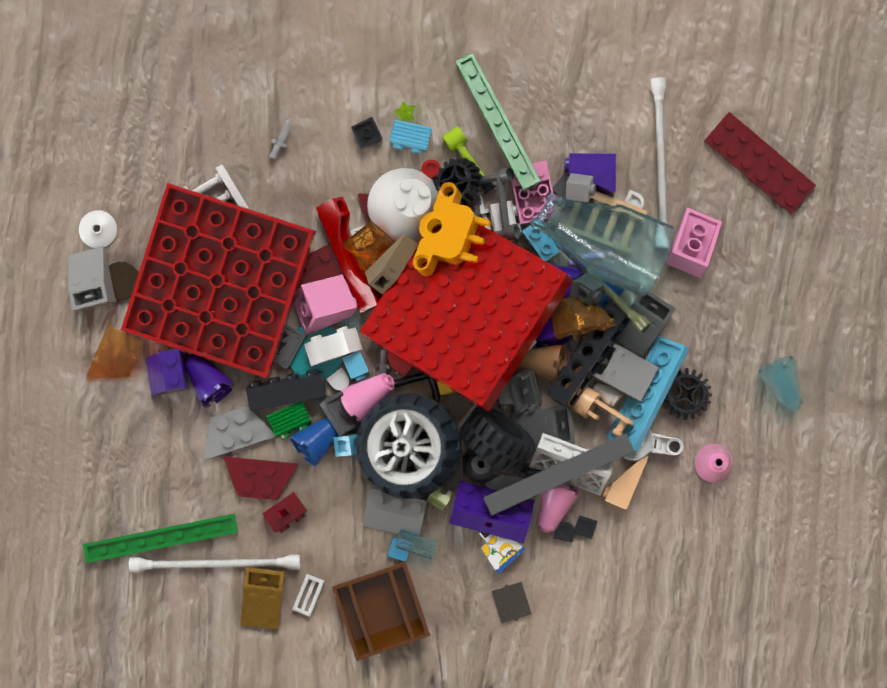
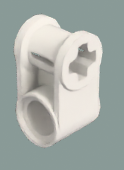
(662, 445)

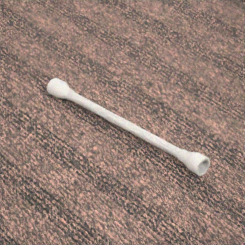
(658, 87)
(139, 564)

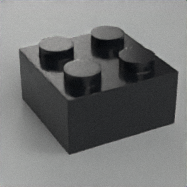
(366, 133)

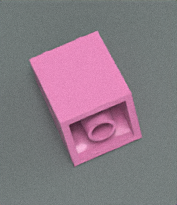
(324, 303)

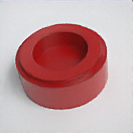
(431, 168)

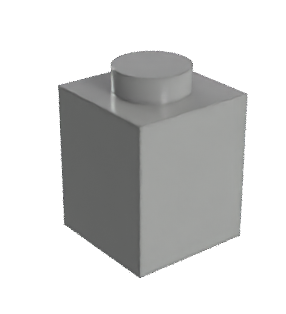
(580, 187)

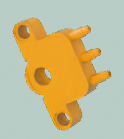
(454, 238)

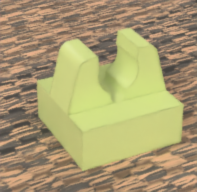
(438, 499)

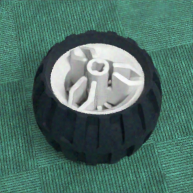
(386, 418)

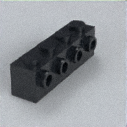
(286, 390)

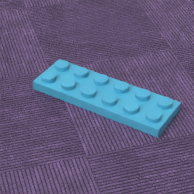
(669, 358)

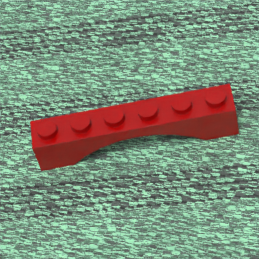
(335, 220)

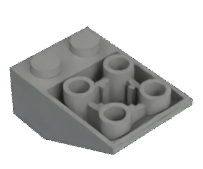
(89, 280)
(626, 372)

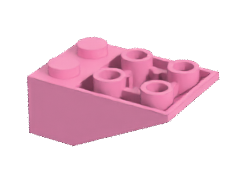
(531, 201)

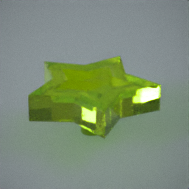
(405, 112)

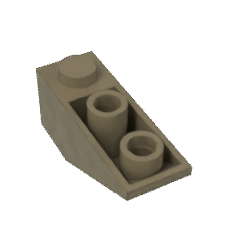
(391, 264)

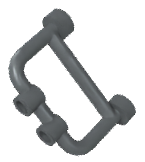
(504, 176)

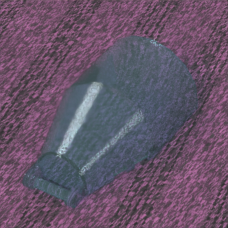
(609, 241)

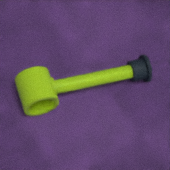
(455, 140)

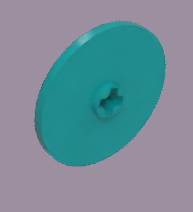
(301, 361)

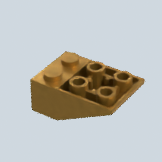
(262, 597)

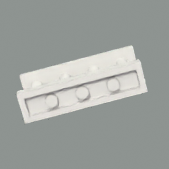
(223, 177)

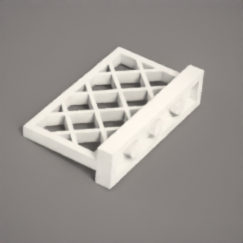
(561, 451)

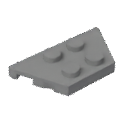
(235, 431)

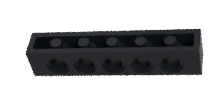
(591, 364)

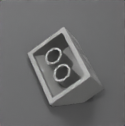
(393, 513)

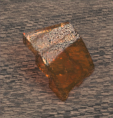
(368, 244)
(578, 317)
(115, 355)

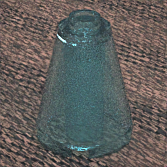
(783, 382)

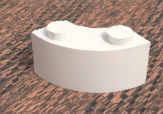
(333, 346)

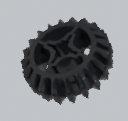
(455, 173)
(680, 386)

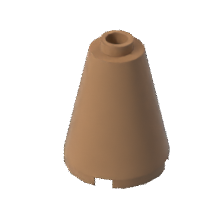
(545, 361)

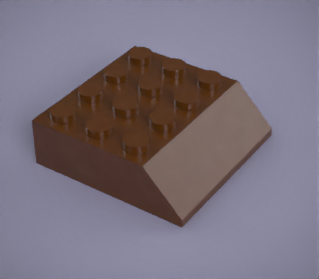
(381, 611)

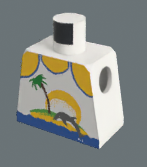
(500, 551)

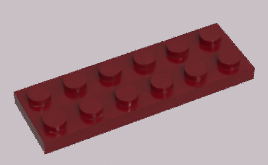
(760, 163)

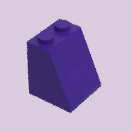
(599, 165)
(167, 372)

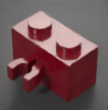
(285, 512)

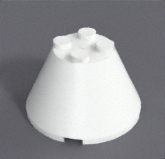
(401, 201)

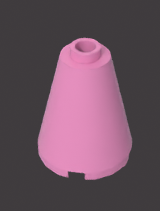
(364, 395)
(706, 466)
(555, 505)

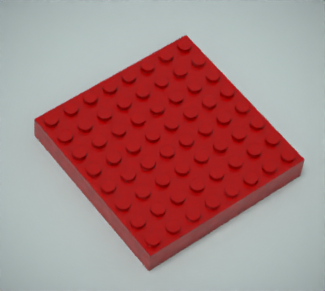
(218, 280)
(470, 318)

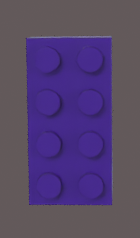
(473, 513)

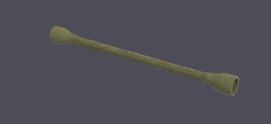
(639, 321)

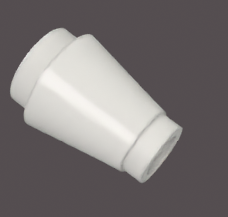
(608, 395)

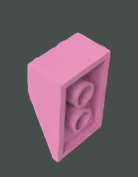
(694, 243)

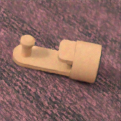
(588, 402)

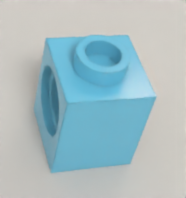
(356, 366)
(345, 445)

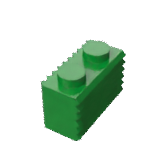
(289, 419)

